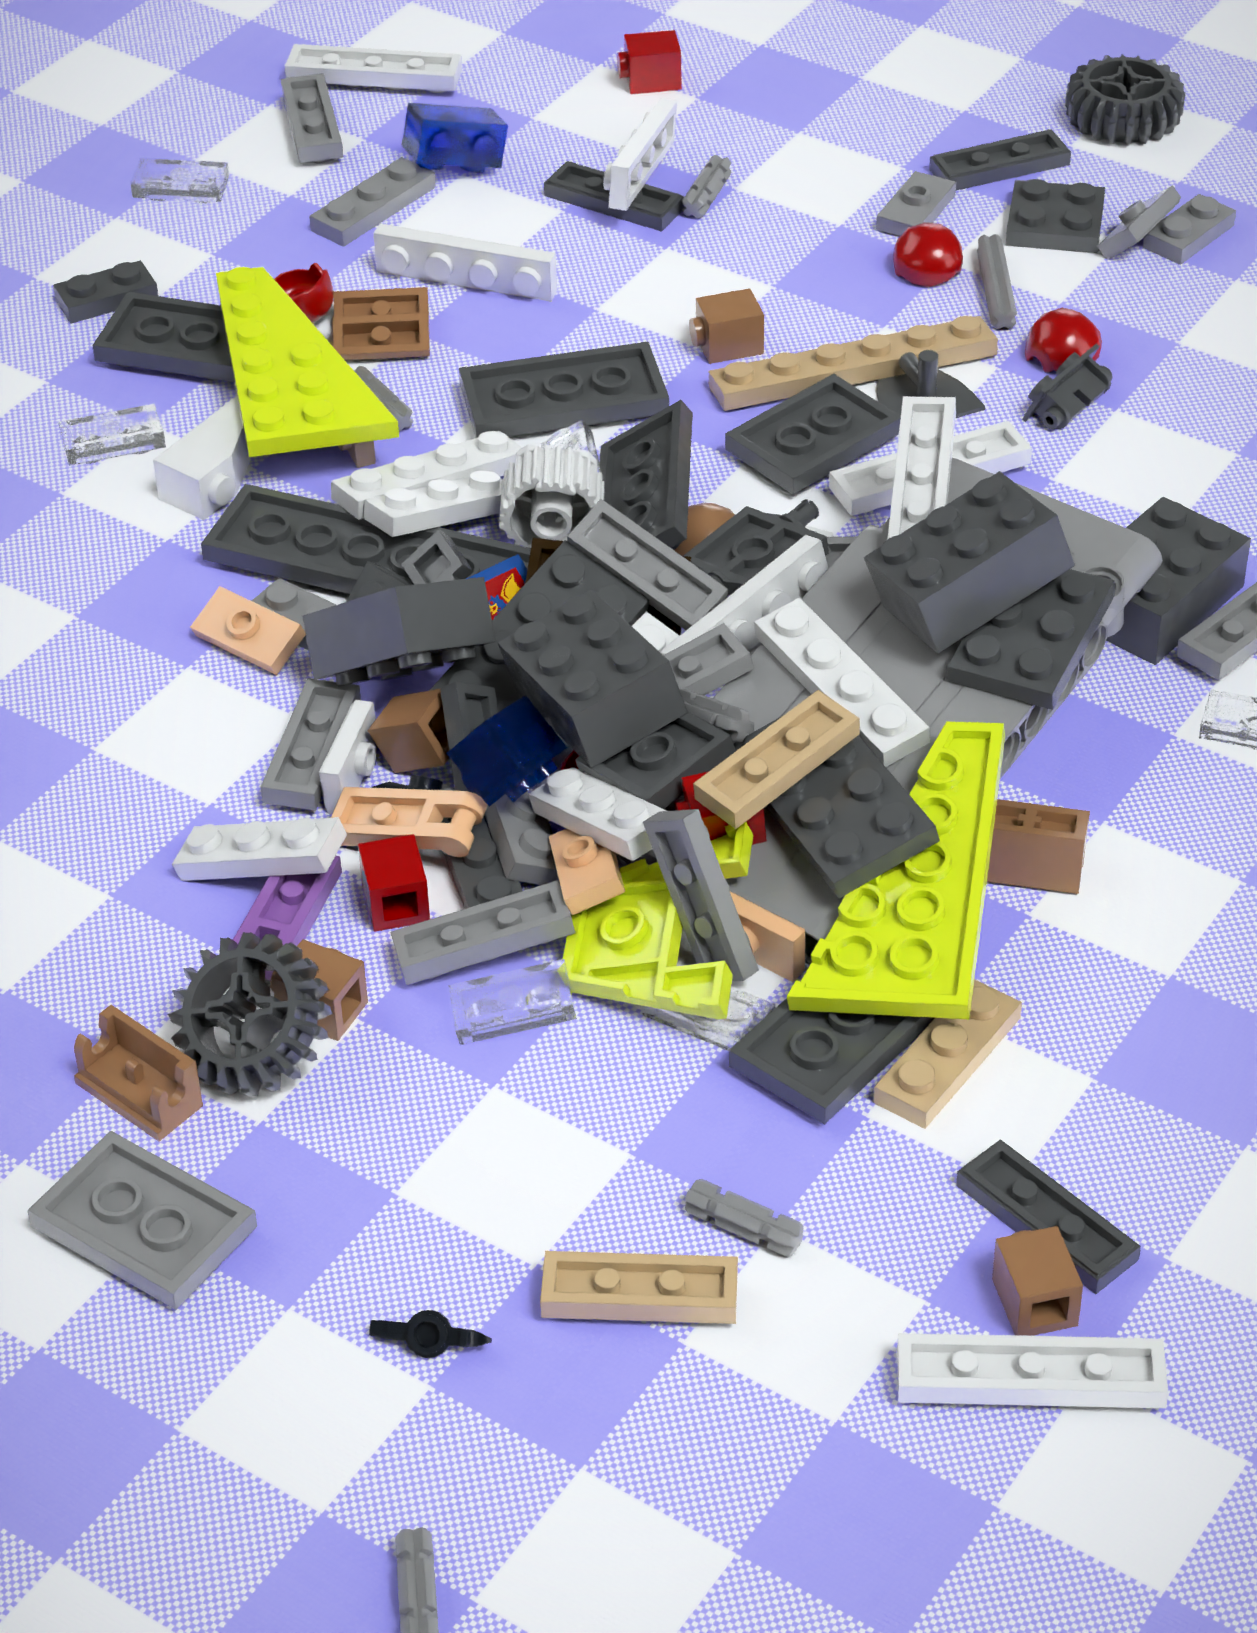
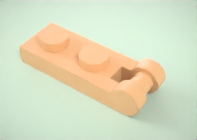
(392, 813)

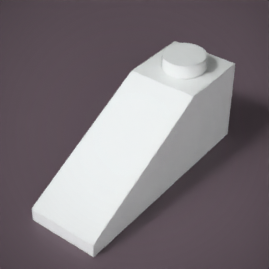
(205, 464)

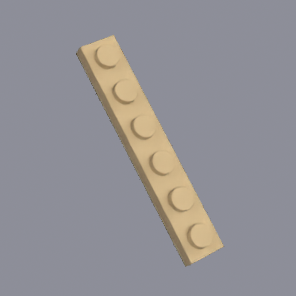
(855, 361)

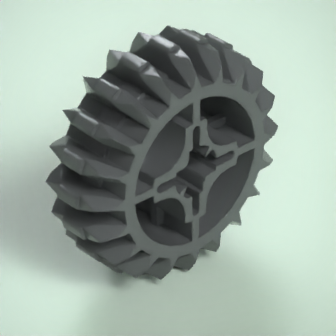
(1125, 99)
(243, 970)

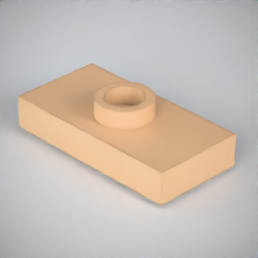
(248, 630)
(585, 870)
(773, 940)

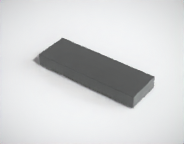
(1001, 159)
(585, 188)
(1033, 1201)

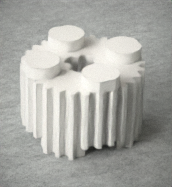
(548, 493)

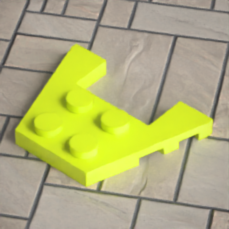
(633, 942)

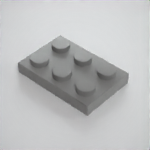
(143, 1219)

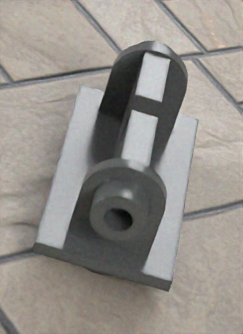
(1076, 378)

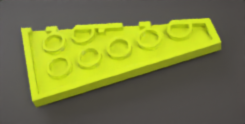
(288, 375)
(915, 930)

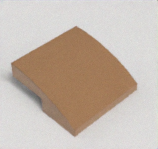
(381, 323)

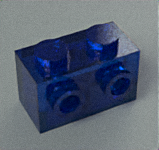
(454, 136)
(508, 753)

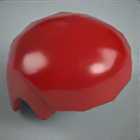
(928, 254)
(309, 290)
(1059, 335)

